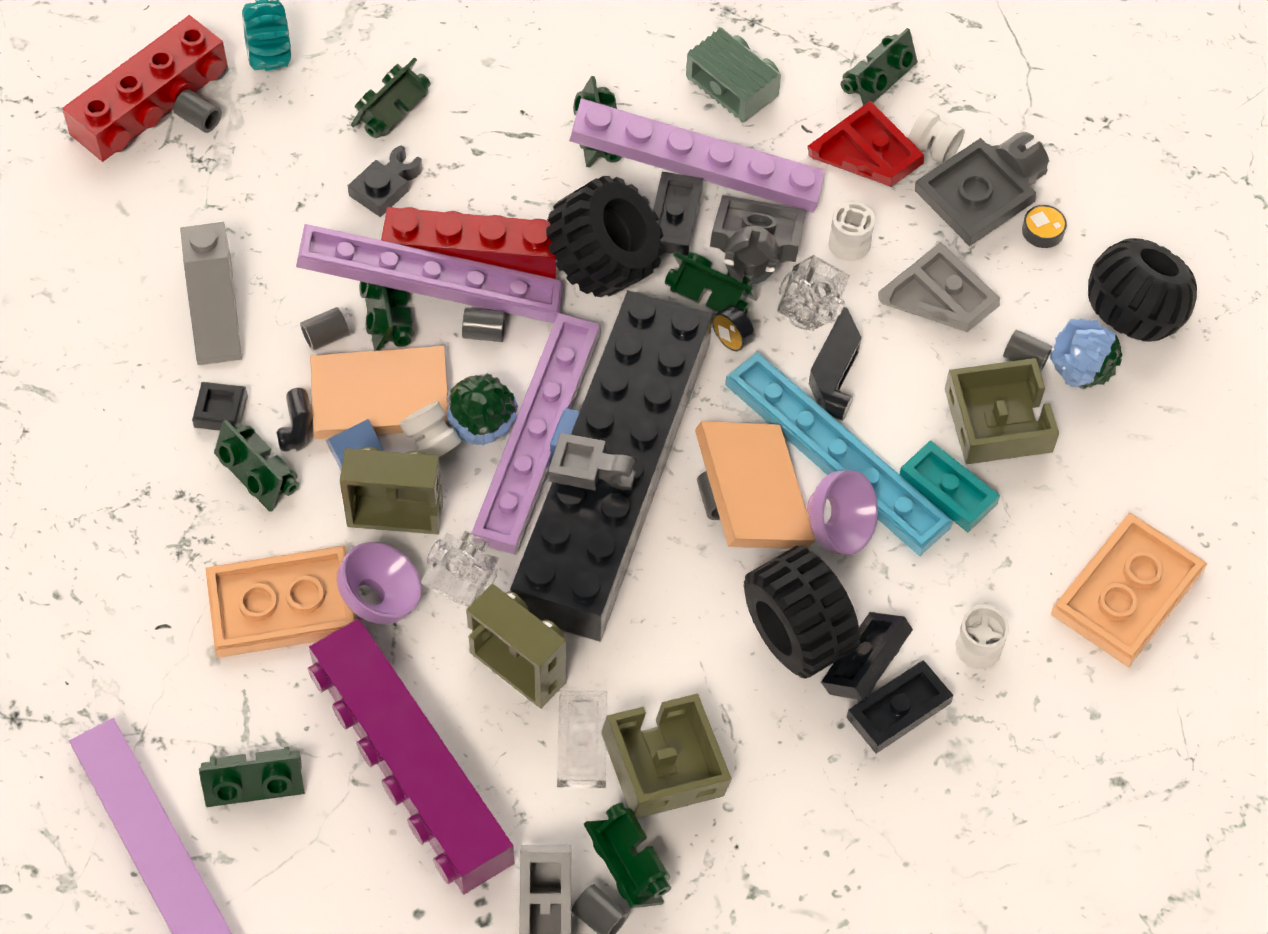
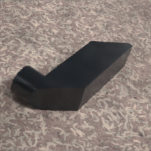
(834, 365)

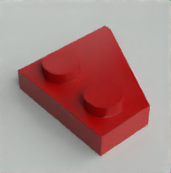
(868, 147)

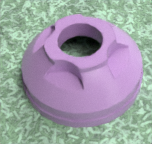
(852, 512)
(387, 573)

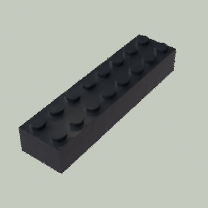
(636, 407)

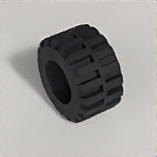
(605, 236)
(802, 611)

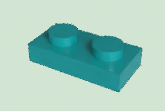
(949, 486)

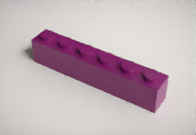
(411, 756)

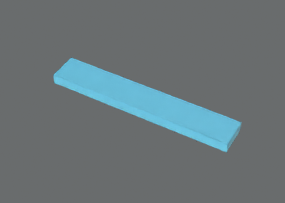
(837, 449)

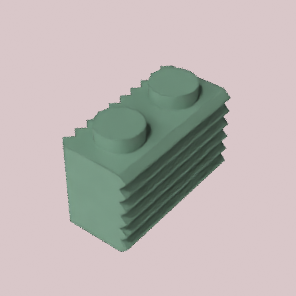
(733, 74)

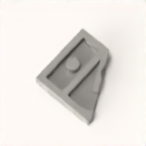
(941, 291)

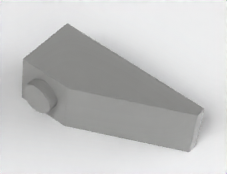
(211, 293)
(545, 889)

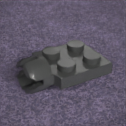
(984, 185)
(756, 236)

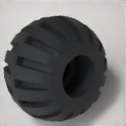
(1142, 289)

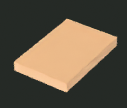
(375, 387)
(754, 485)
(1128, 589)
(276, 601)

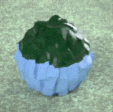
(1086, 353)
(481, 409)

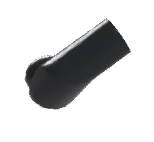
(300, 417)

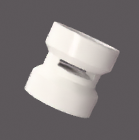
(936, 136)
(851, 231)
(430, 430)
(989, 629)

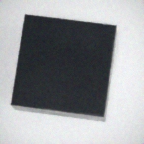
(219, 403)

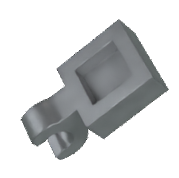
(584, 460)

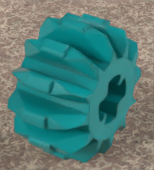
(266, 35)

